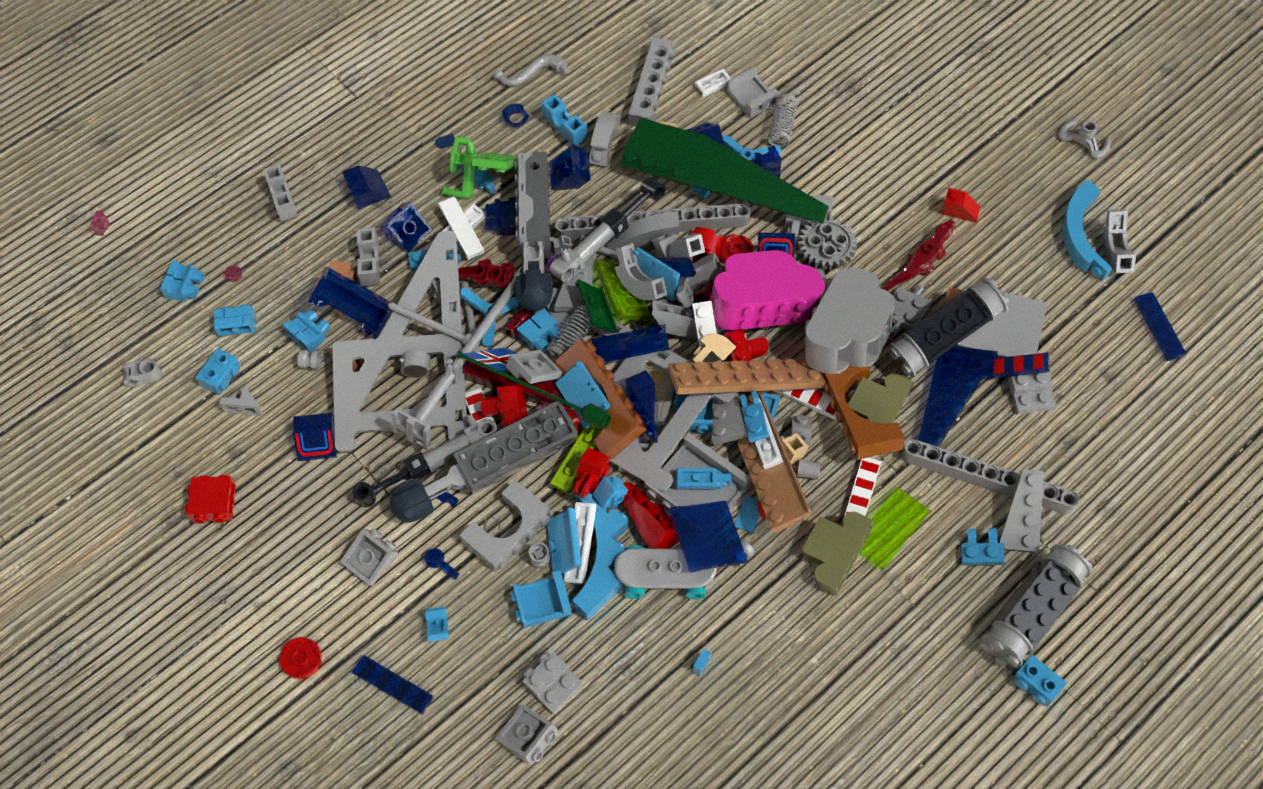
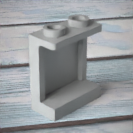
(751, 93)

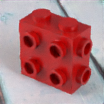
(211, 499)

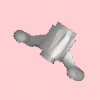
(1085, 136)

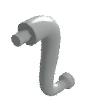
(551, 60)

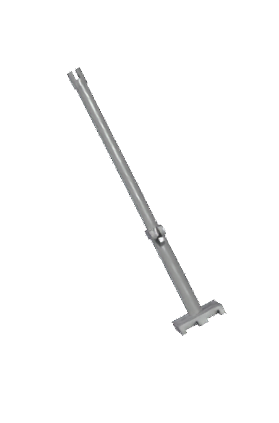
(414, 425)

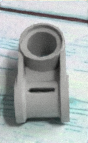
(141, 372)

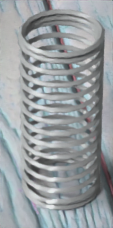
(788, 109)
(582, 314)

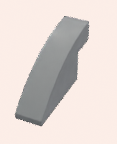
(645, 230)

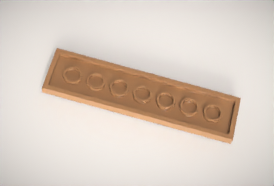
(744, 376)

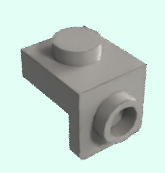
(803, 426)

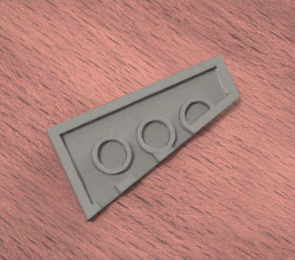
(570, 295)
(1024, 514)

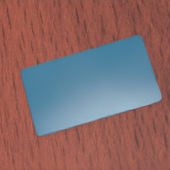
(748, 514)

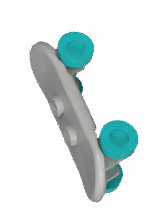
(659, 569)

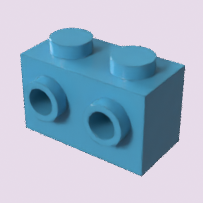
(218, 371)
(1039, 681)

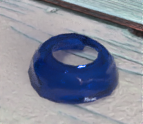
(512, 109)

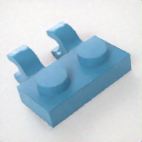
(983, 553)

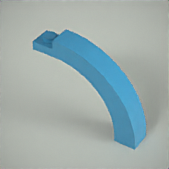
(1074, 236)

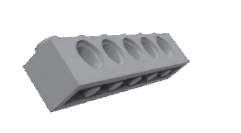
(651, 80)

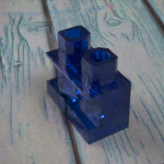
(769, 161)
(505, 217)

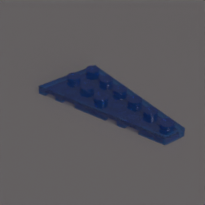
(952, 386)

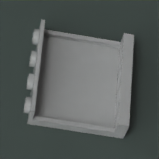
(1012, 331)
(698, 455)

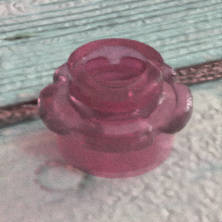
(233, 277)

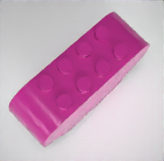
(764, 291)

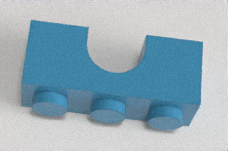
(556, 114)

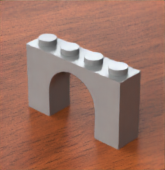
(498, 551)

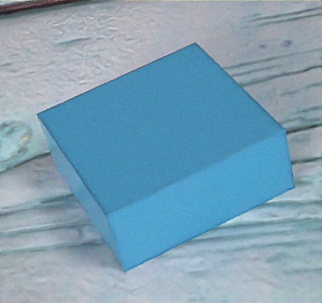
(701, 662)

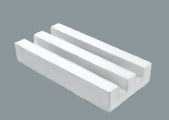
(714, 84)

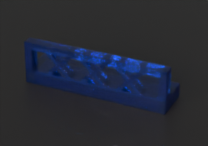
(632, 343)

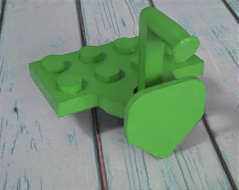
(471, 159)

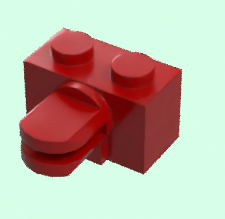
(746, 349)
(509, 403)
(591, 470)

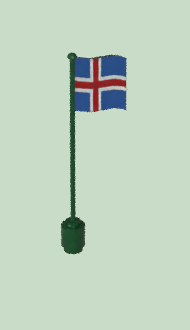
(496, 361)

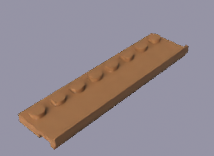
(777, 486)

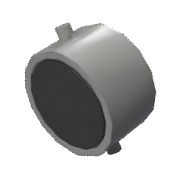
(415, 364)

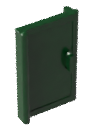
(597, 306)

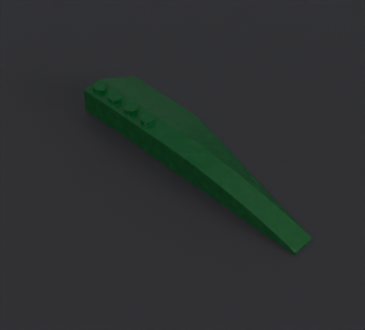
(711, 167)

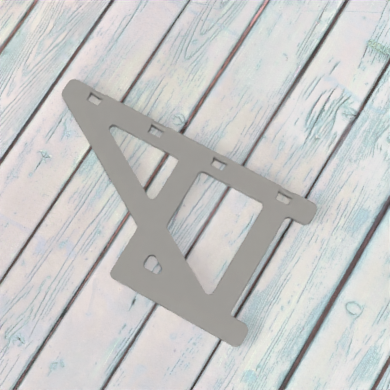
(354, 387)
(640, 464)

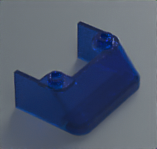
(351, 300)

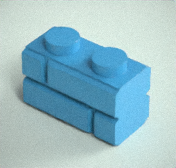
(235, 320)

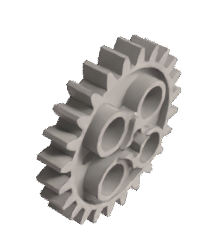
(827, 243)

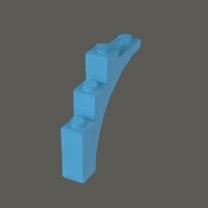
(603, 581)

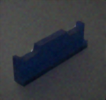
(447, 498)

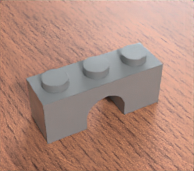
(280, 192)
(369, 256)

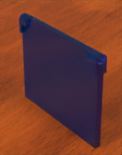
(707, 536)

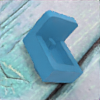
(437, 624)

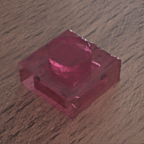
(100, 223)

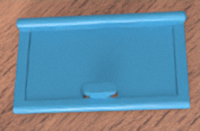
(655, 268)
(576, 389)
(564, 542)

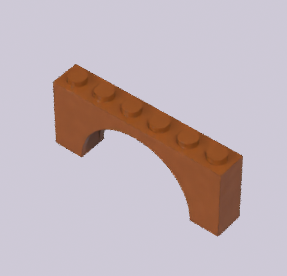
(625, 422)
(864, 436)

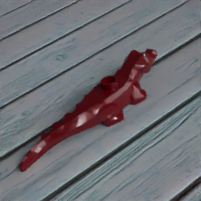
(926, 254)
(488, 274)

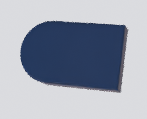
(445, 141)

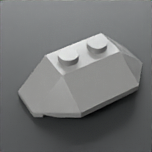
(677, 318)

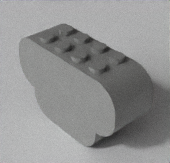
(849, 323)

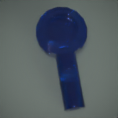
(435, 558)

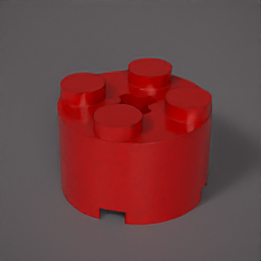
(711, 242)

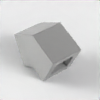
(561, 242)

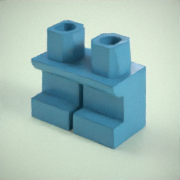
(180, 282)
(305, 331)
(538, 331)

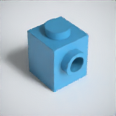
(610, 492)

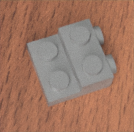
(533, 366)
(1032, 393)
(369, 555)
(552, 682)
(527, 734)

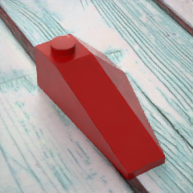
(650, 519)

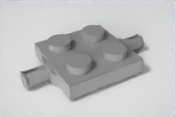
(908, 309)

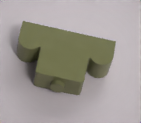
(880, 402)
(836, 548)

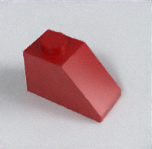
(960, 205)

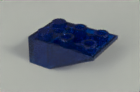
(642, 393)

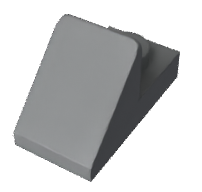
(244, 405)

